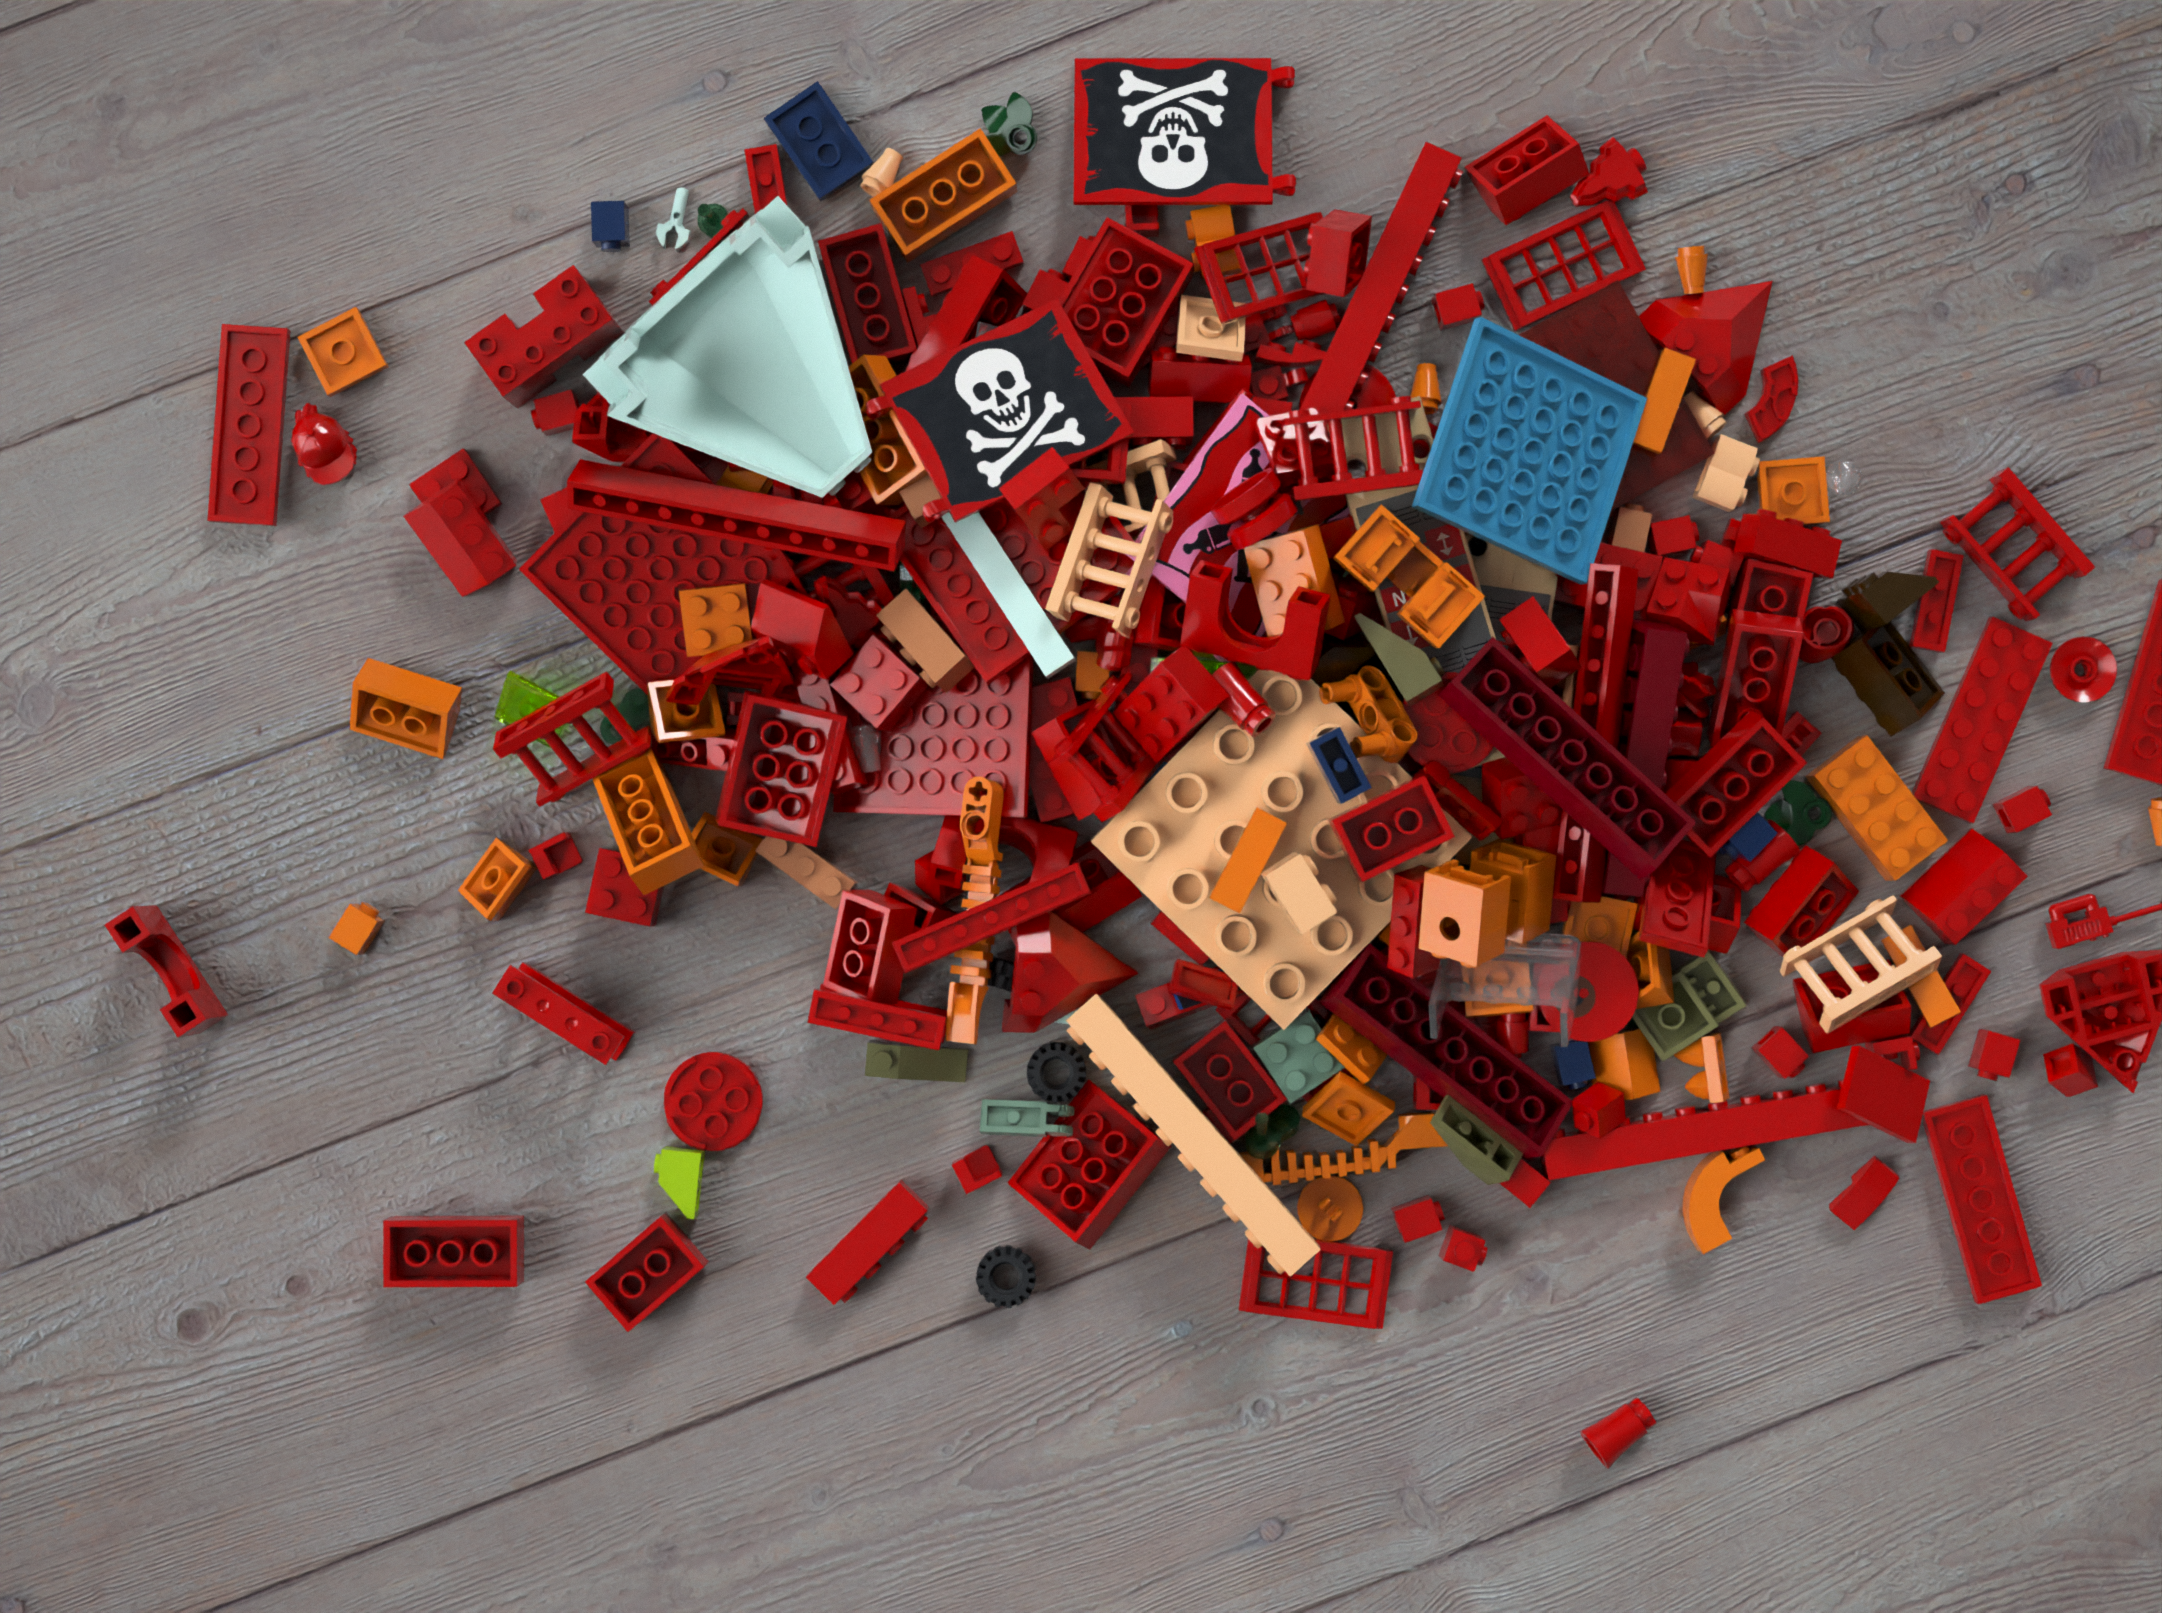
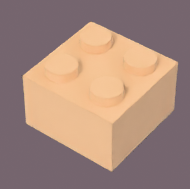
(1299, 892)

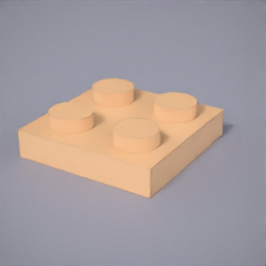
(1204, 335)

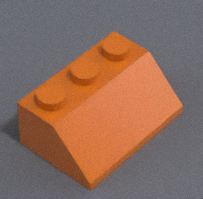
(404, 708)

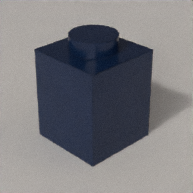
(610, 225)
(1573, 1064)

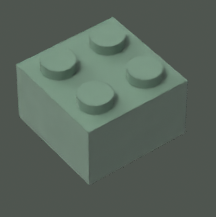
(1296, 1057)

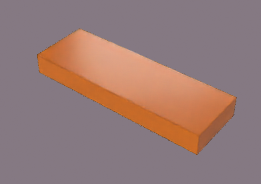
(1663, 399)
(1247, 860)
(1928, 993)

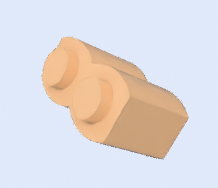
(1725, 473)

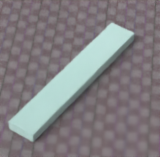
(1011, 593)

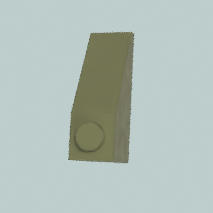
(1404, 662)
(915, 1062)
(1475, 1143)

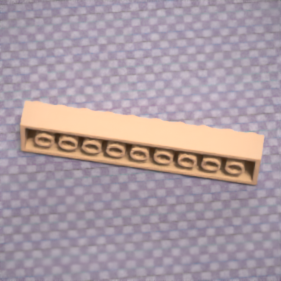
(1193, 1134)

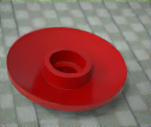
(2098, 666)

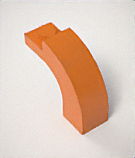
(1703, 1195)

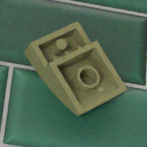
(1701, 1002)

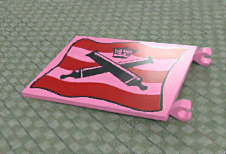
(1223, 463)

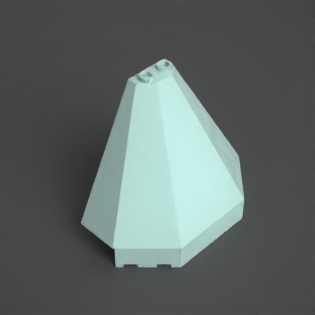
(745, 361)

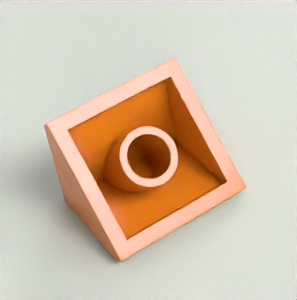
(683, 721)
(725, 850)
(497, 880)
(1652, 971)
(1626, 1063)

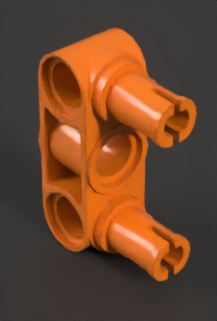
(1378, 713)

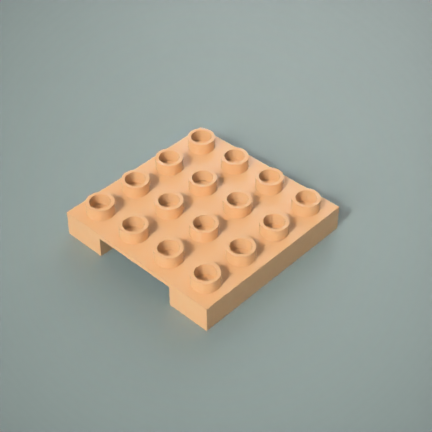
(1193, 812)

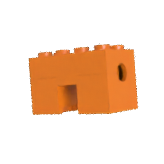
(1436, 591)
(1499, 899)

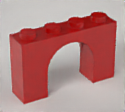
(1212, 630)
(1045, 846)
(150, 935)

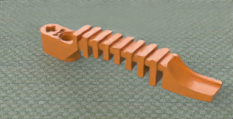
(982, 852)
(1413, 1133)

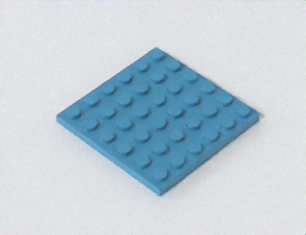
(1529, 451)

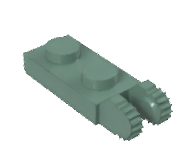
(1023, 1118)

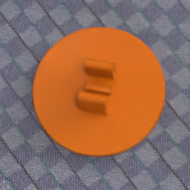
(1330, 1208)

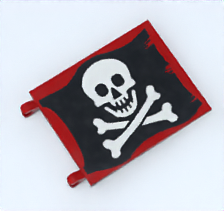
(1176, 131)
(1000, 406)

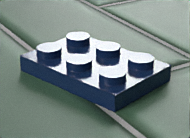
(818, 141)

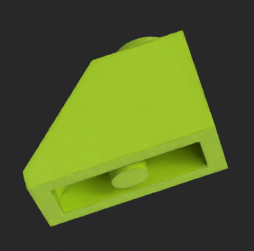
(681, 1177)

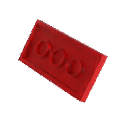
(1680, 901)

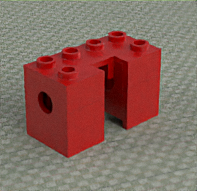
(525, 357)

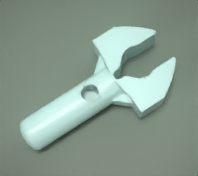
(675, 222)

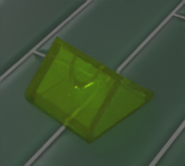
(521, 697)

